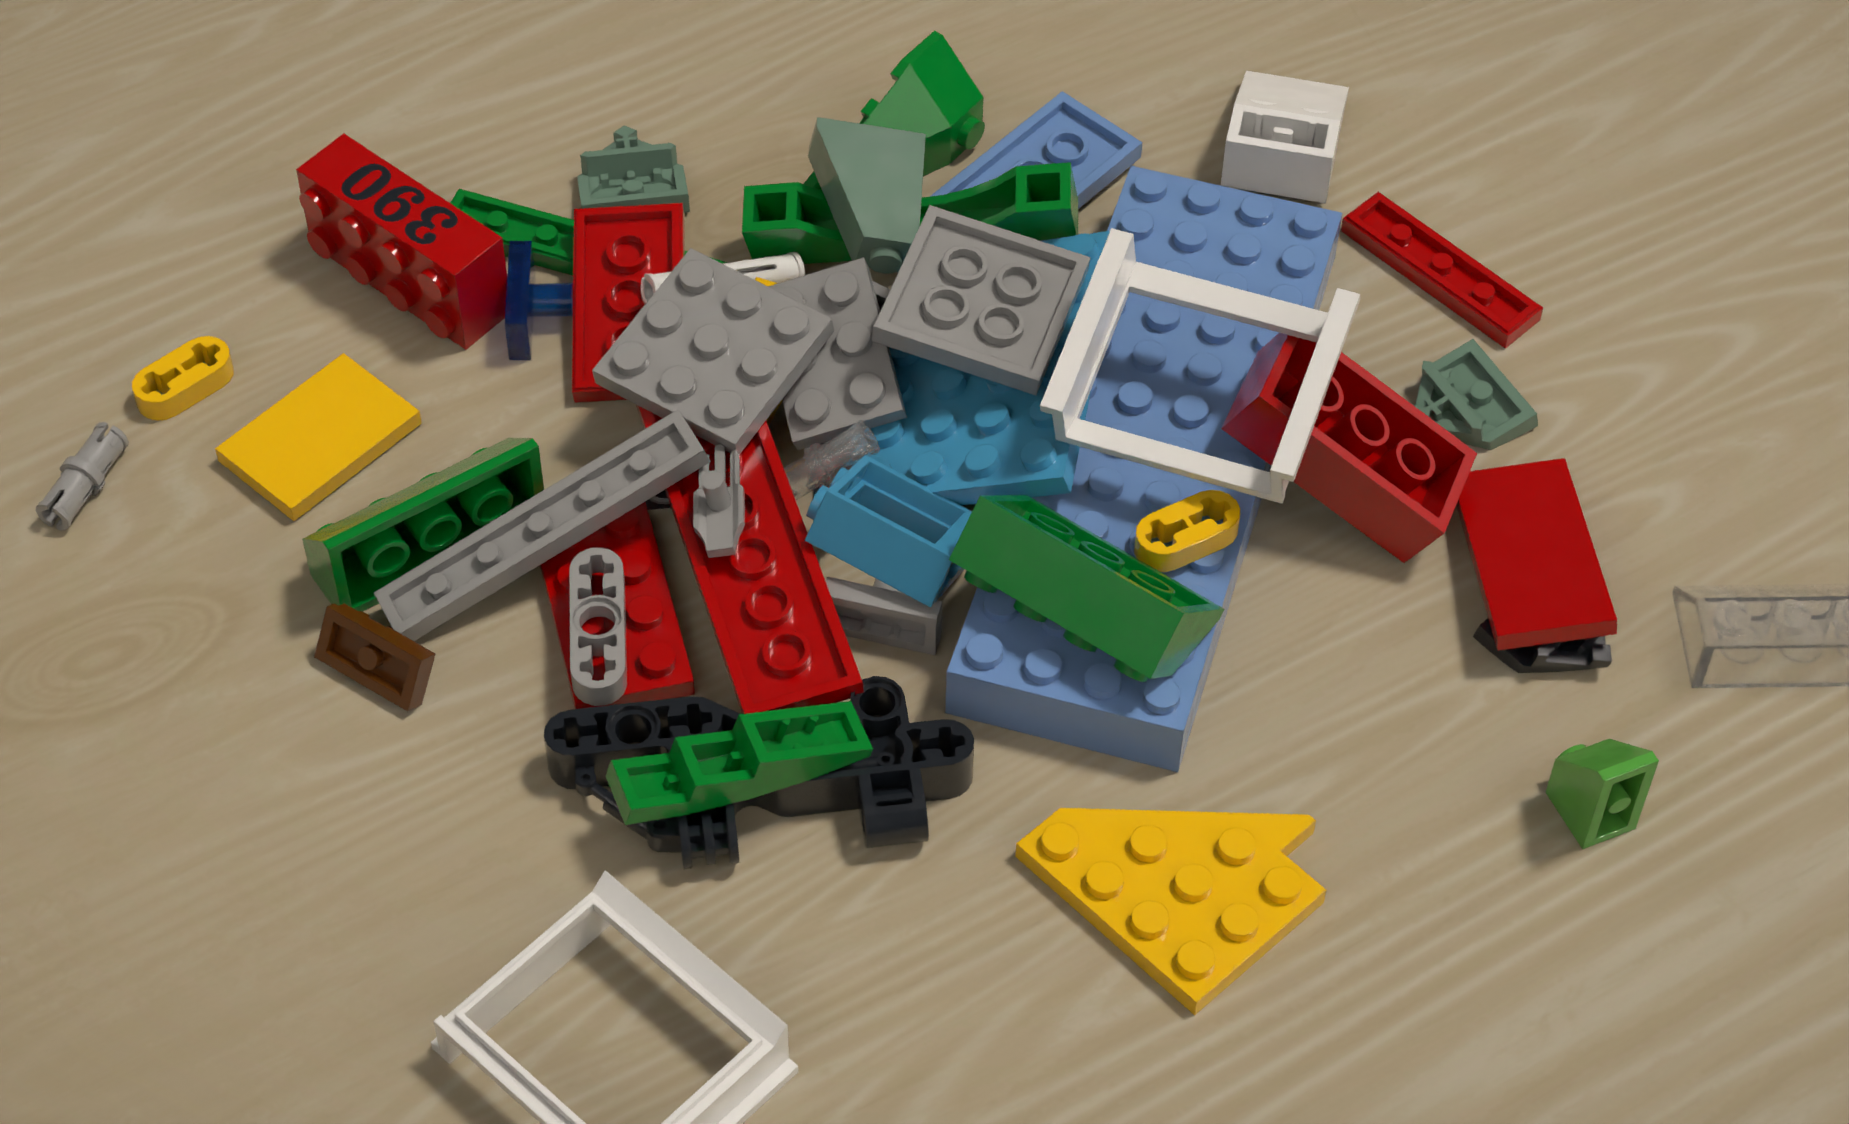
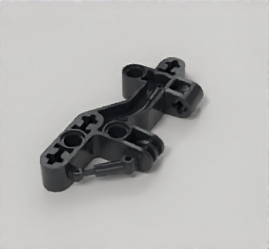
(889, 788)

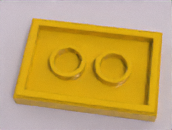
(318, 436)

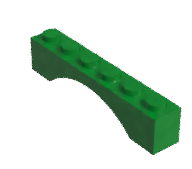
(1024, 200)

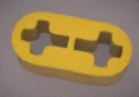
(182, 378)
(1184, 527)

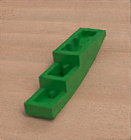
(732, 766)

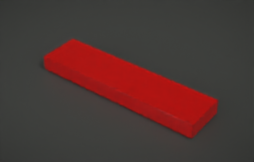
(1442, 269)

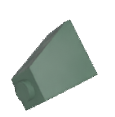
(871, 187)

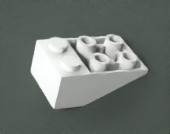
(1283, 136)

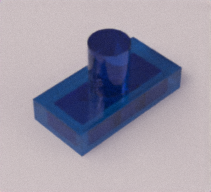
(529, 300)

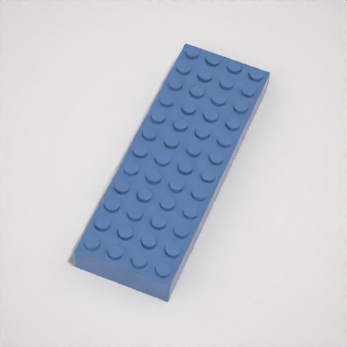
(1174, 382)

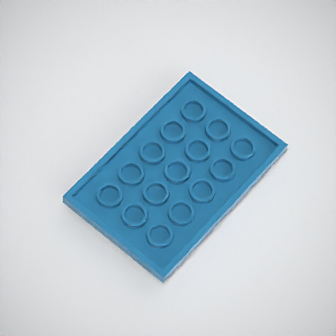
(977, 434)

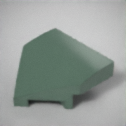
(632, 174)
(1473, 398)

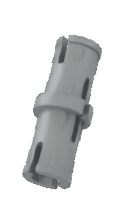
(82, 476)

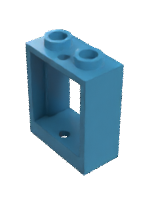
(889, 528)

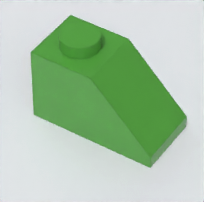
(1601, 788)

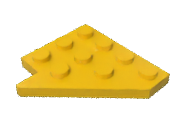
(1179, 889)

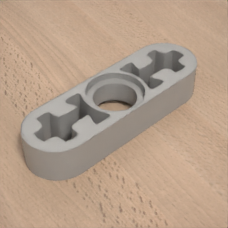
(611, 644)

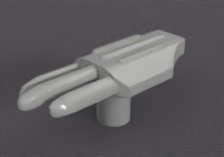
(719, 508)

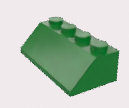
(420, 521)
(1083, 585)

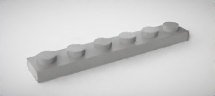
(542, 527)

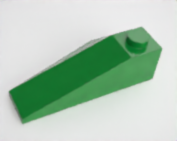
(930, 98)

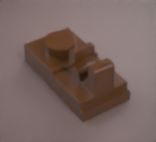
(374, 656)

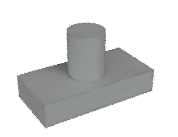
(886, 615)

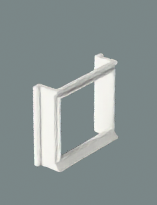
(1094, 326)
(724, 1099)

